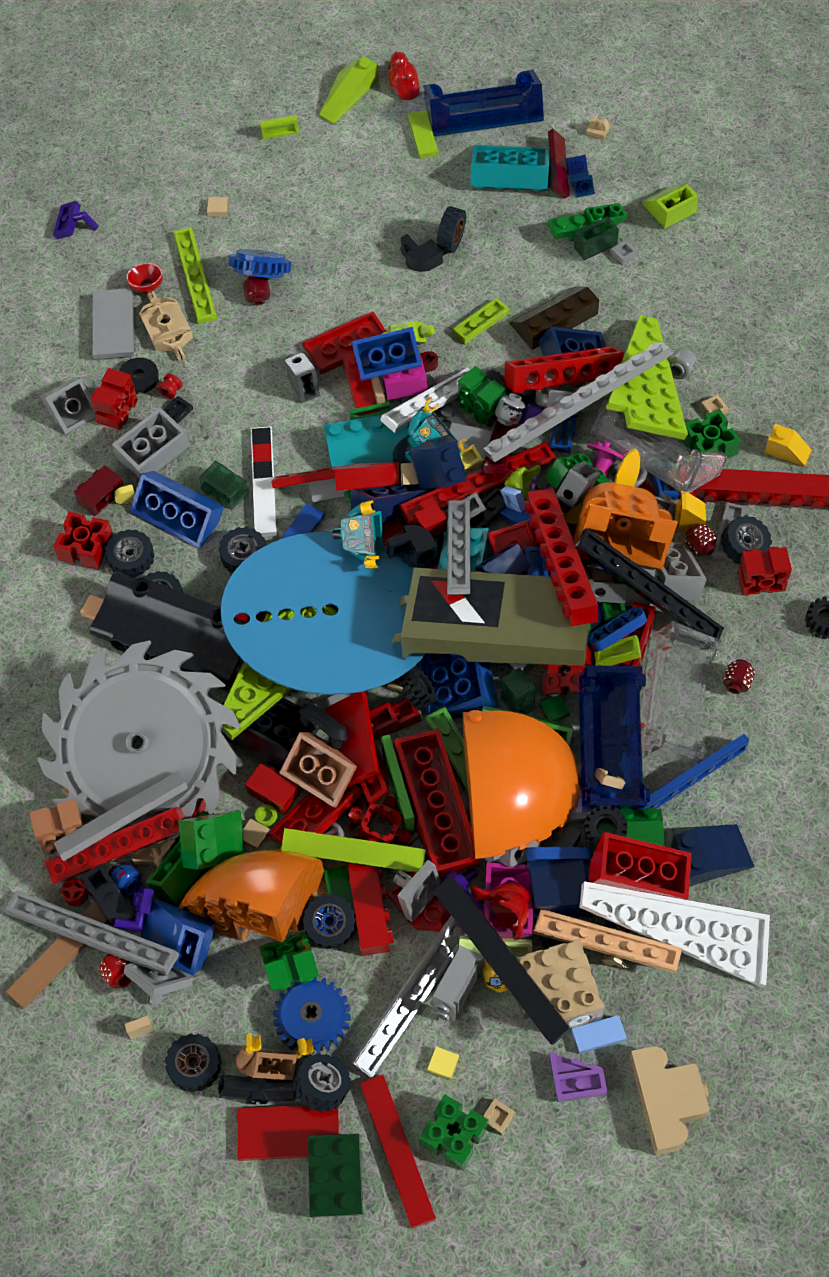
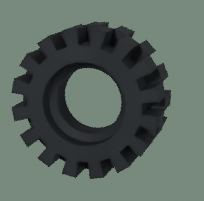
(812, 617)
(418, 688)
(600, 814)

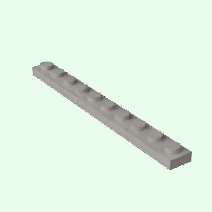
(577, 401)

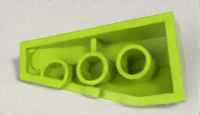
(349, 87)

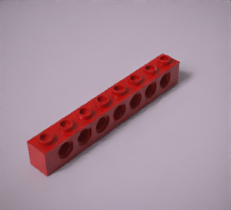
(561, 557)

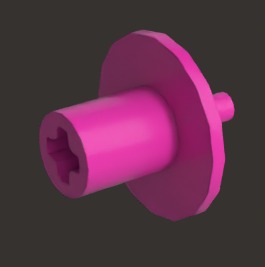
(604, 456)

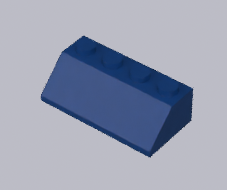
(175, 508)

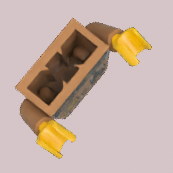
(270, 1062)

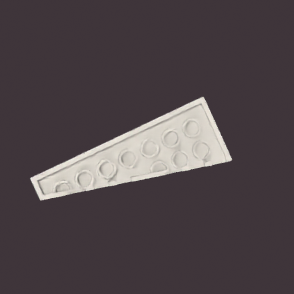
(711, 933)

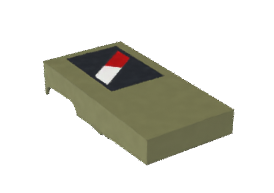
(498, 622)

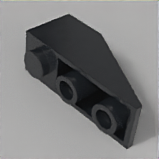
(107, 896)

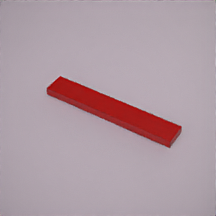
(397, 1151)

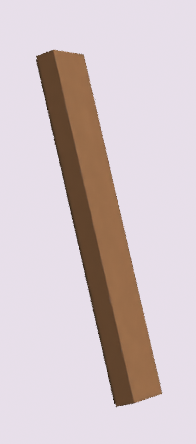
(50, 964)

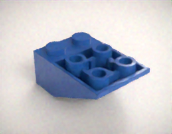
(179, 931)

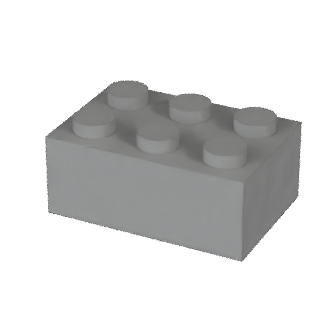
(151, 444)

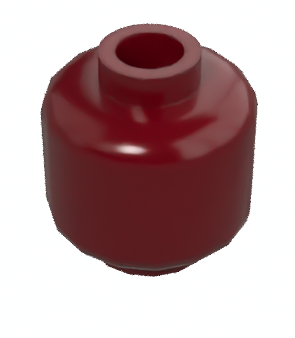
(256, 290)

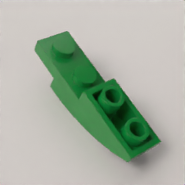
(567, 225)

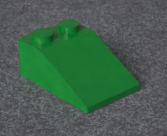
(211, 839)

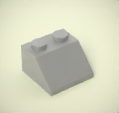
(69, 404)

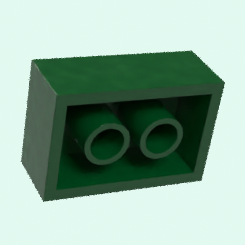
(335, 1175)

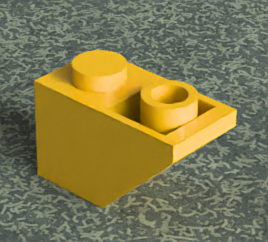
(689, 512)

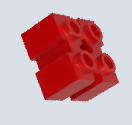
(114, 399)
(83, 540)
(764, 571)
(557, 682)

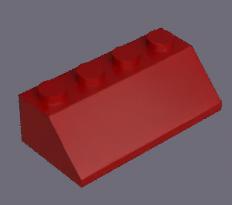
(640, 866)

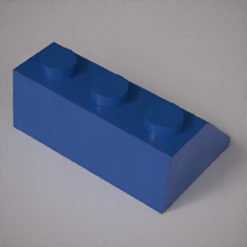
(386, 353)

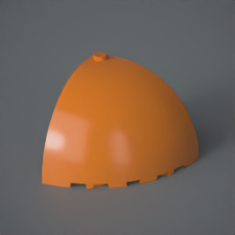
(517, 780)
(257, 893)

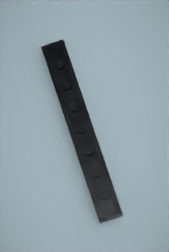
(646, 584)
(502, 960)

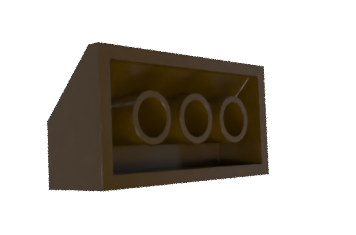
(561, 311)

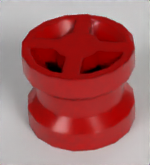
(169, 386)
(71, 888)

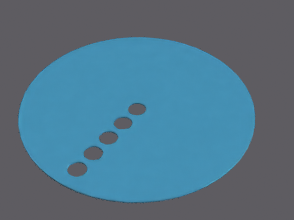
(320, 652)

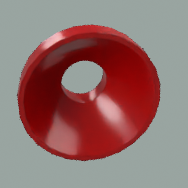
(144, 274)

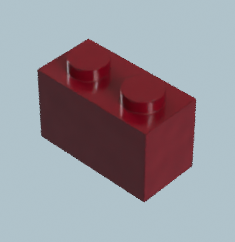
(98, 490)

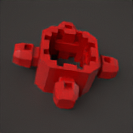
(385, 811)

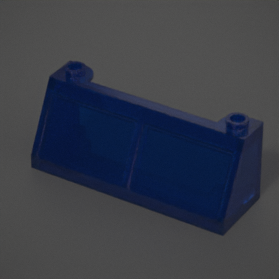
(485, 107)
(611, 735)

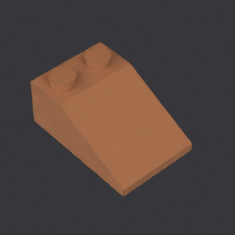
(318, 768)

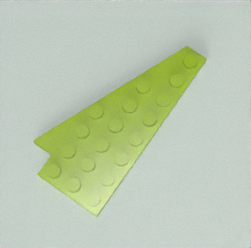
(651, 397)
(254, 693)

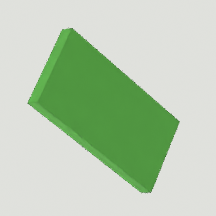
(397, 784)

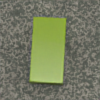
(279, 127)
(619, 652)

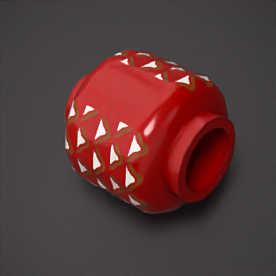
(112, 971)

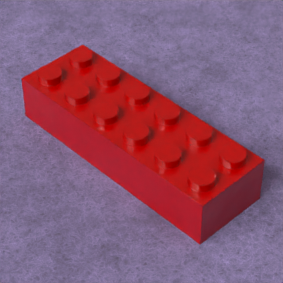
(436, 802)

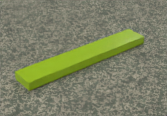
(195, 275)
(353, 850)

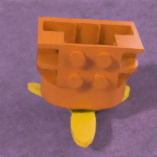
(626, 516)

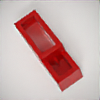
(366, 475)
(392, 718)

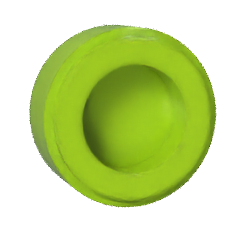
(266, 815)

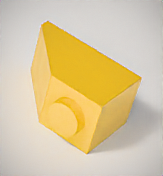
(787, 445)

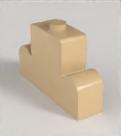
(668, 1097)

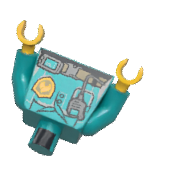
(427, 427)
(362, 534)

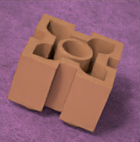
(55, 823)

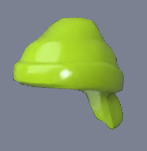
(522, 478)

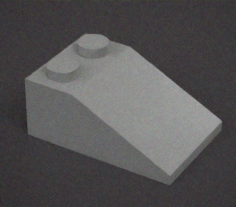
(682, 572)

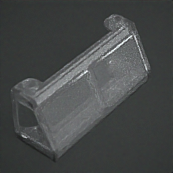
(659, 454)
(675, 694)

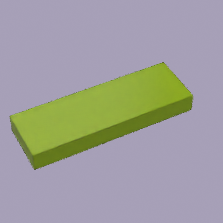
(422, 134)
(480, 320)

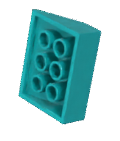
(510, 167)
(361, 441)

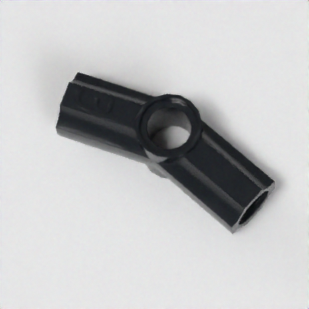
(255, 1089)

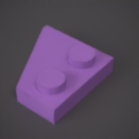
(575, 1079)

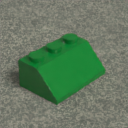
(642, 825)

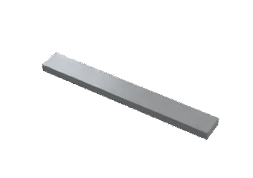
(92, 933)
(408, 999)

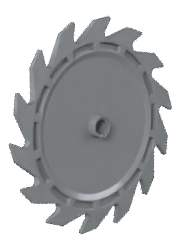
(130, 703)

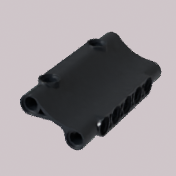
(169, 622)

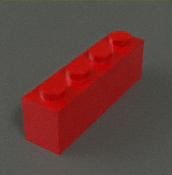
(369, 908)

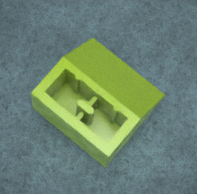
(672, 204)

